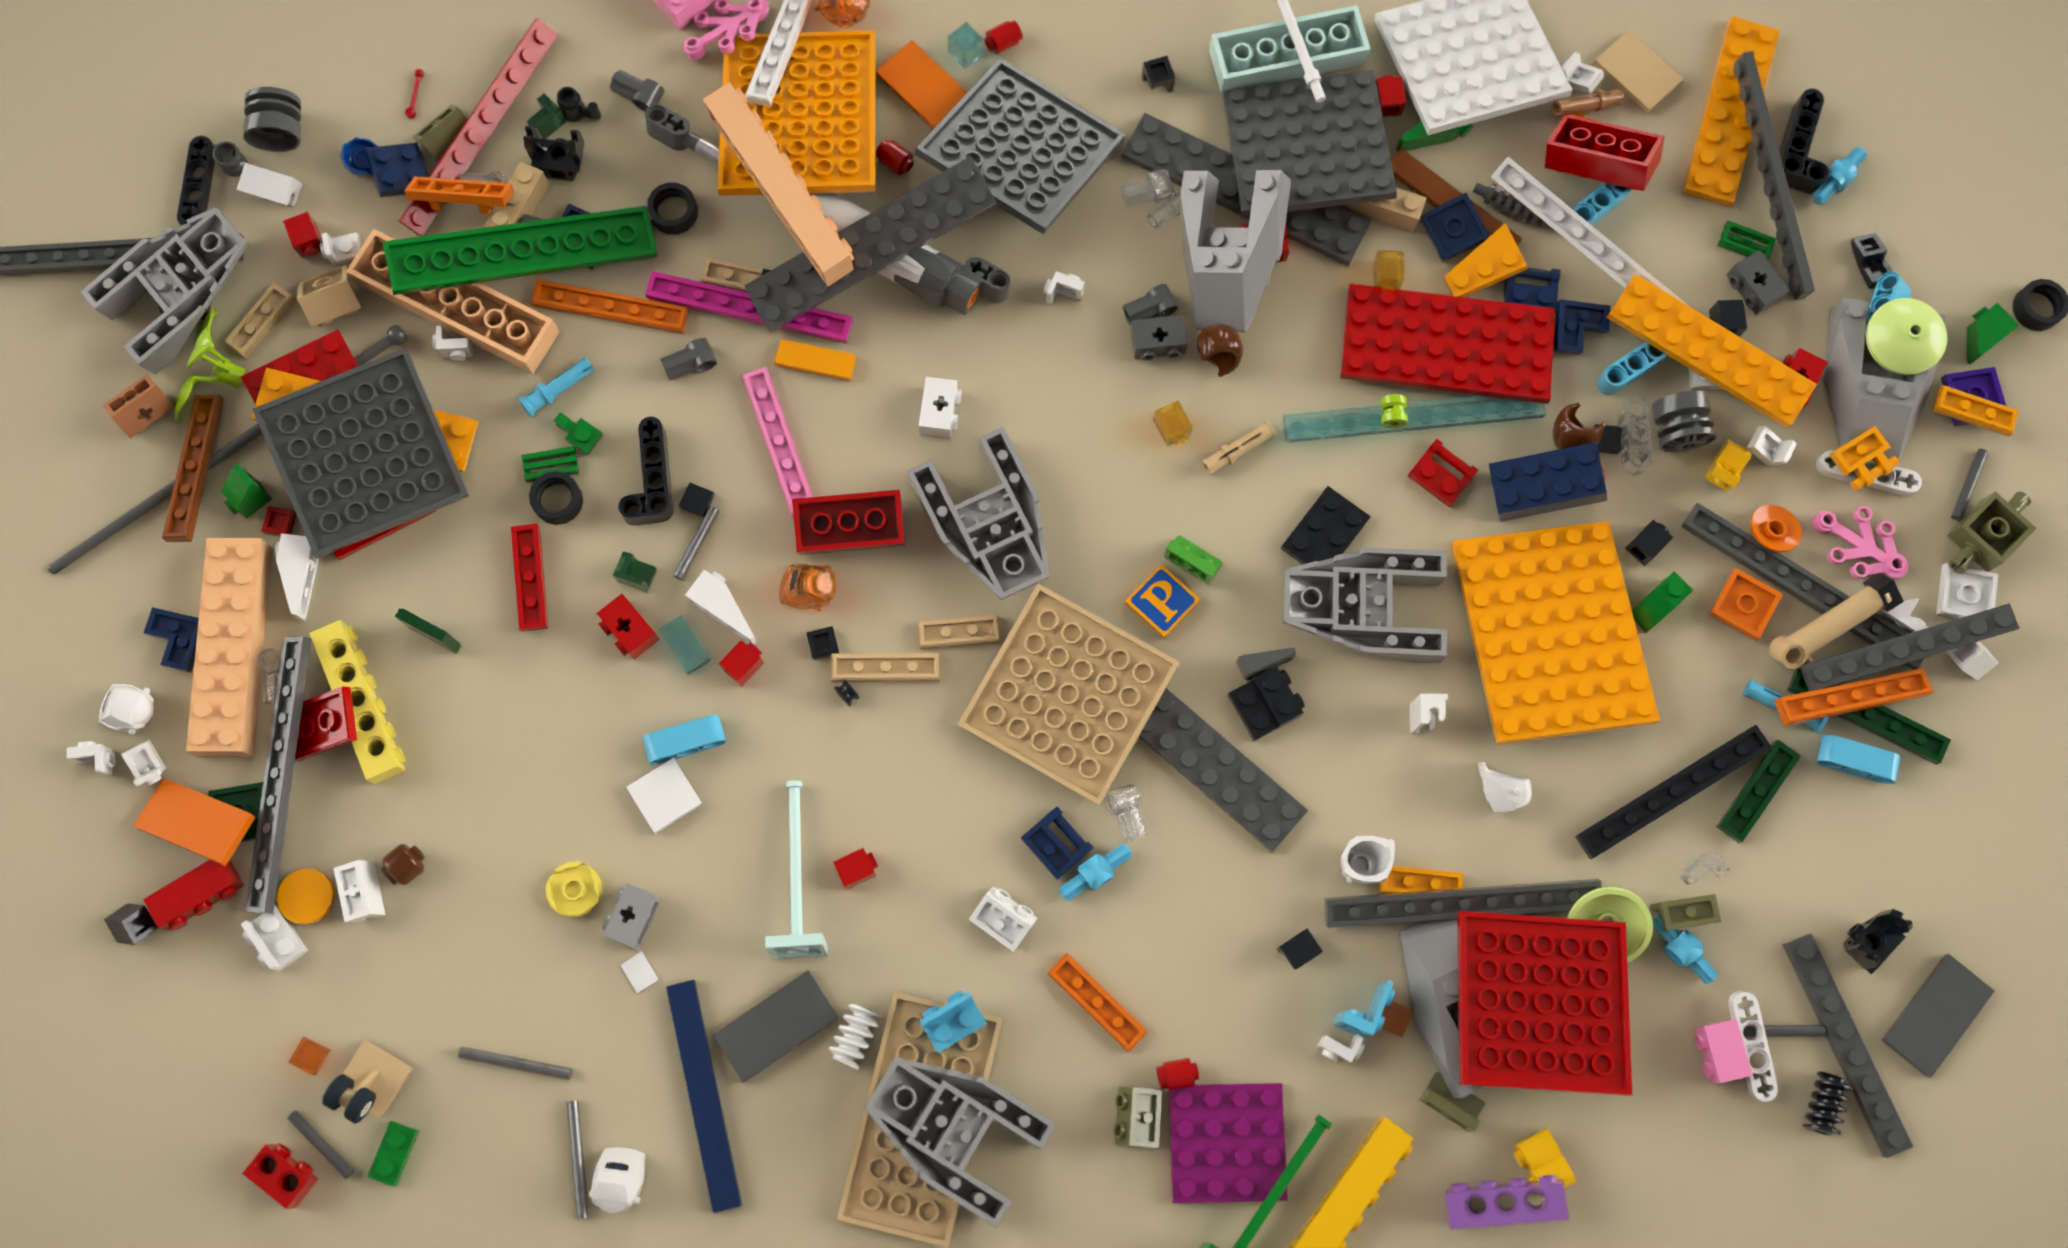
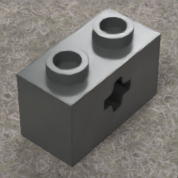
(1757, 282)
(1171, 333)

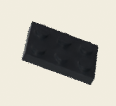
(1325, 529)

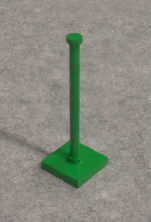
(1281, 1184)

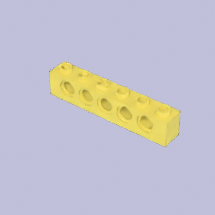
(327, 643)

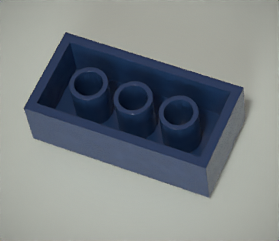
(1548, 481)

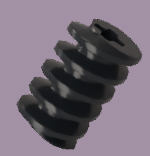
(1828, 1104)

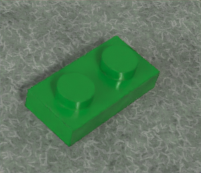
(393, 1153)

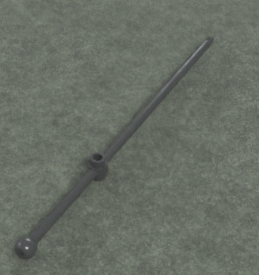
(394, 336)

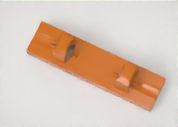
(444, 191)

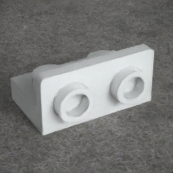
(1003, 918)
(274, 940)

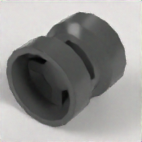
(229, 158)

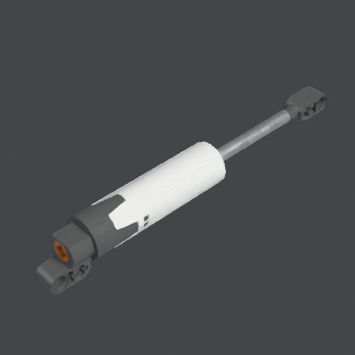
(921, 272)

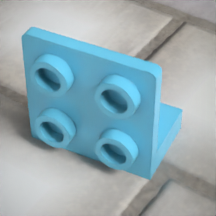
(952, 1021)
(1363, 1024)

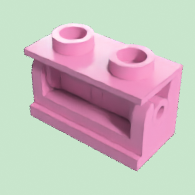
(1722, 1051)

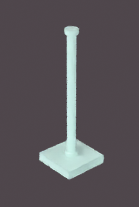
(796, 943)

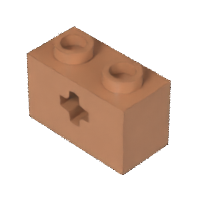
(138, 406)

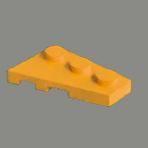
(1487, 265)

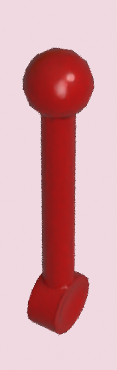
(410, 112)

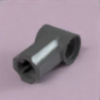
(638, 91)
(1156, 303)
(695, 357)

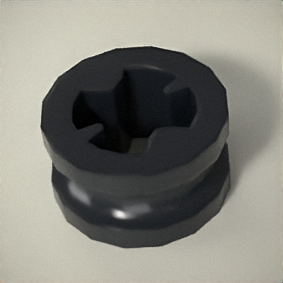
(846, 692)

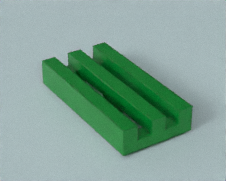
(1745, 246)
(549, 454)

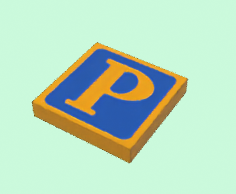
(1162, 601)

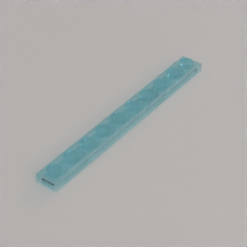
(1420, 416)

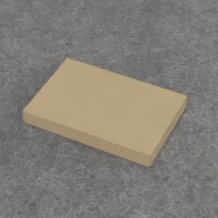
(1638, 71)

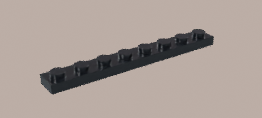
(1673, 792)

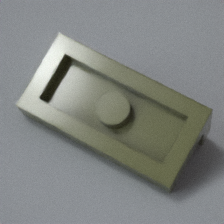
(441, 131)
(1688, 912)
(1459, 1111)

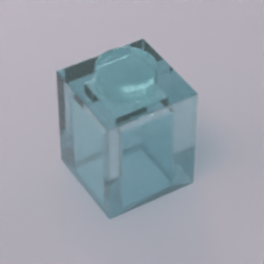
(965, 45)

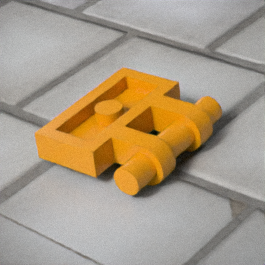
(1861, 450)

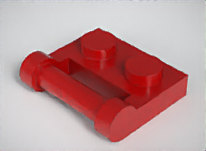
(1439, 480)

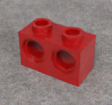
(277, 1183)

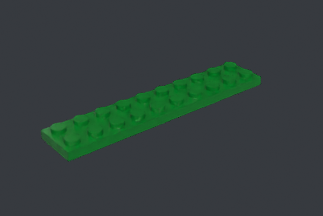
(519, 249)

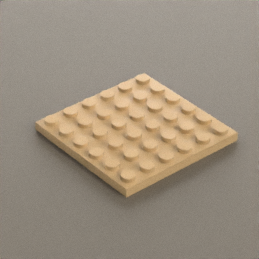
(1069, 694)

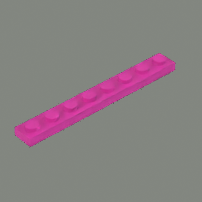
(740, 306)

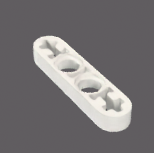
(1897, 474)
(1757, 1044)

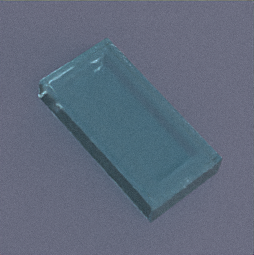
(684, 644)

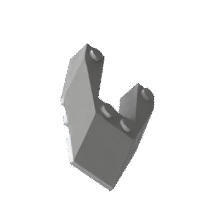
(1231, 264)
(183, 275)
(1863, 390)
(996, 530)
(1352, 601)
(1432, 973)
(940, 1119)

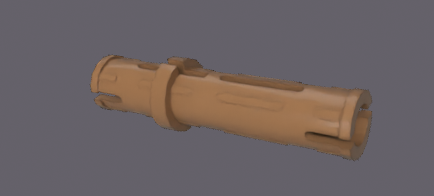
(1596, 101)

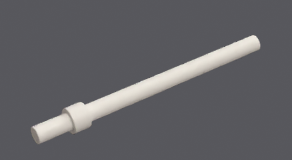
(1311, 75)

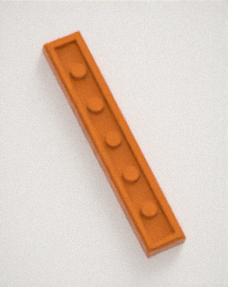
(610, 306)
(1853, 696)

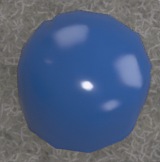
(354, 156)

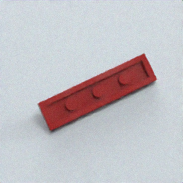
(529, 577)

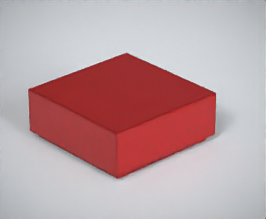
(278, 521)

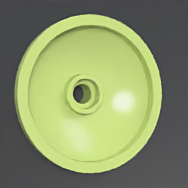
(1893, 343)
(1621, 907)

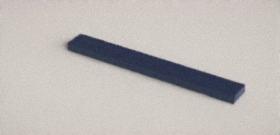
(704, 1096)

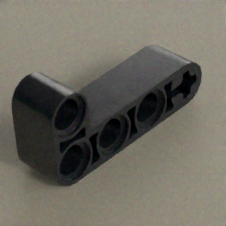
(1801, 138)
(651, 470)

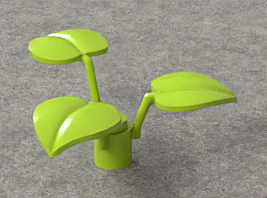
(223, 368)

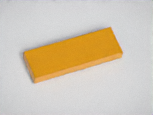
(815, 360)
(1975, 410)
(1415, 880)

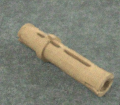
(1262, 433)

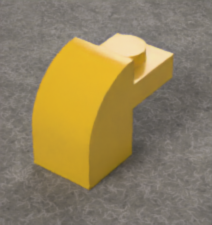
(1728, 465)

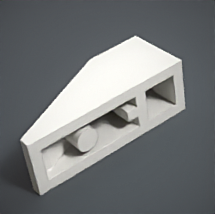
(297, 572)
(713, 597)

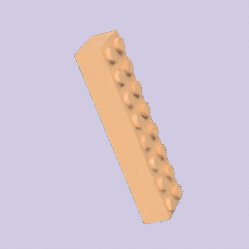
(779, 183)
(464, 310)
(228, 648)

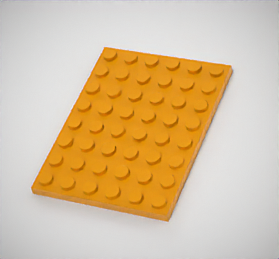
(818, 115)
(1554, 633)

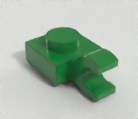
(580, 435)

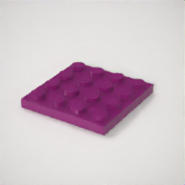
(1226, 1142)

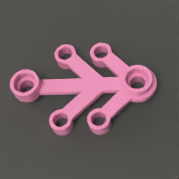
(752, 12)
(1864, 545)

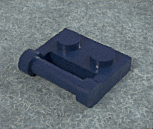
(1533, 294)
(1050, 849)

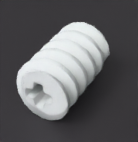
(854, 1036)

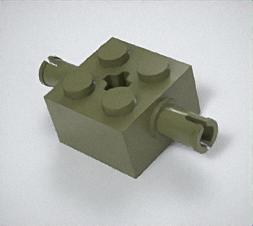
(1991, 532)

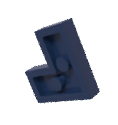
(1574, 319)
(182, 636)

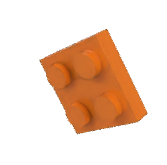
(1745, 604)

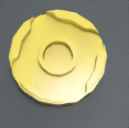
(574, 889)

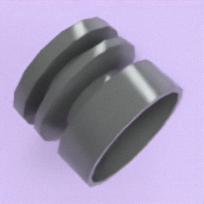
(272, 119)
(1683, 421)

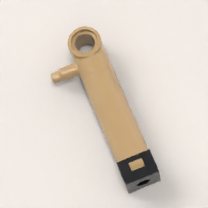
(1878, 594)

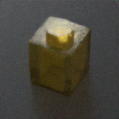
(1389, 269)
(1173, 424)

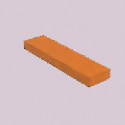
(1097, 1002)

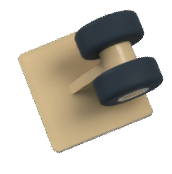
(367, 1083)

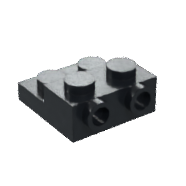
(1267, 703)

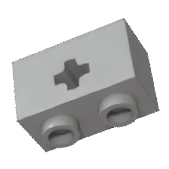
(631, 931)

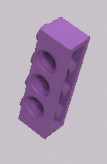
(1493, 1214)

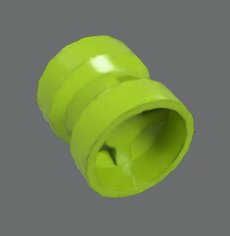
(1394, 411)

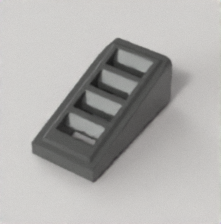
(1258, 663)

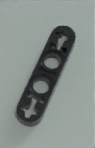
(201, 183)

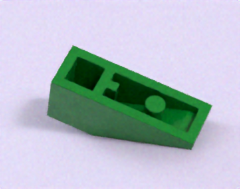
(1418, 137)

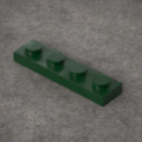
(1758, 791)

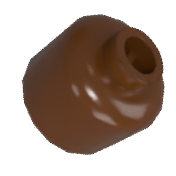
(403, 864)

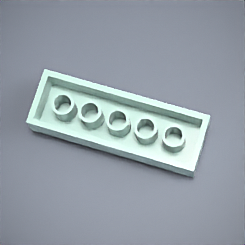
(1268, 54)

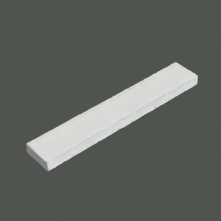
(777, 52)

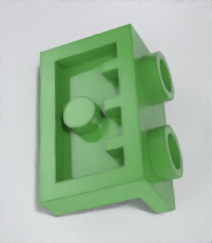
(1192, 559)

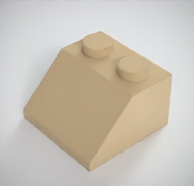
(328, 296)

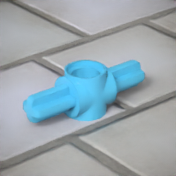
(1840, 175)
(1095, 872)
(1685, 951)

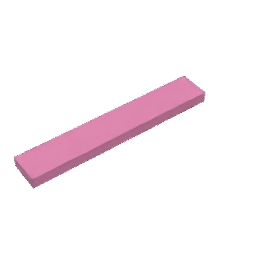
(777, 435)

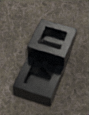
(1870, 258)

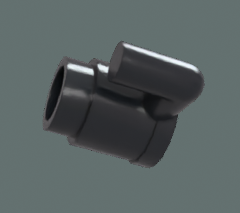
(573, 106)

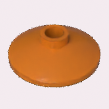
(1776, 528)

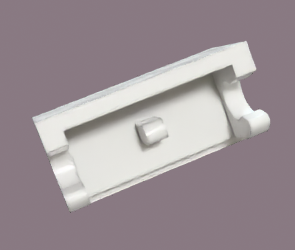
(269, 185)
(1424, 710)
(359, 891)

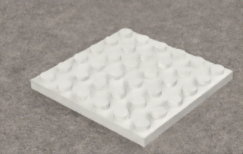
(1471, 59)

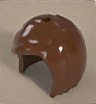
(1221, 347)
(1570, 432)

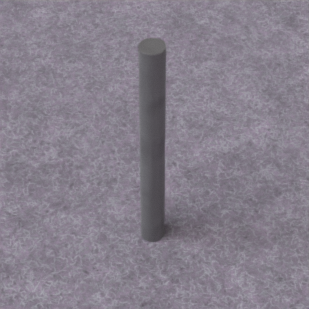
(515, 1063)
(577, 1159)

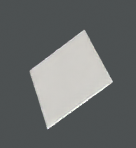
(639, 972)

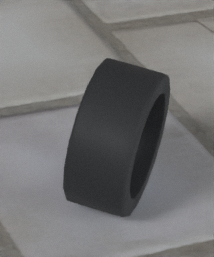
(666, 191)
(2028, 317)
(547, 480)

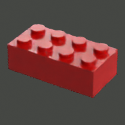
(1604, 152)
(848, 522)

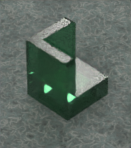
(548, 118)
(634, 572)

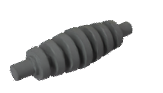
(1489, 193)

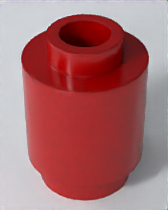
(1003, 37)
(895, 157)
(1177, 1074)

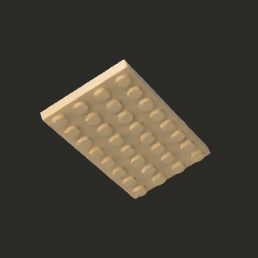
(880, 1183)

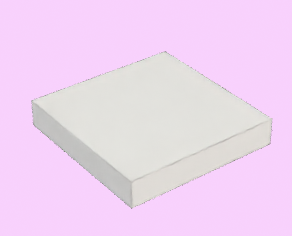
(1966, 592)
(664, 795)

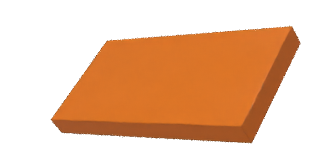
(921, 83)
(194, 821)

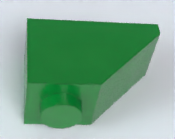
(1987, 330)
(244, 492)
(1661, 601)

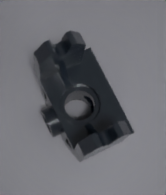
(546, 151)
(1885, 933)

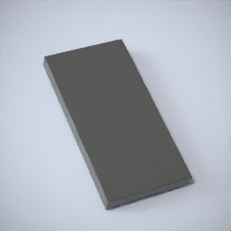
(1938, 1015)
(775, 1026)

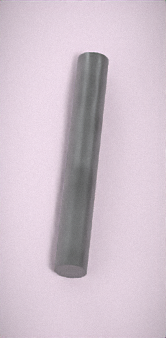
(696, 543)

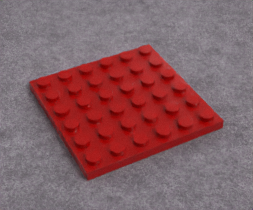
(1543, 1004)

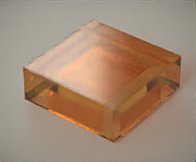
(1396, 1018)
(309, 1056)

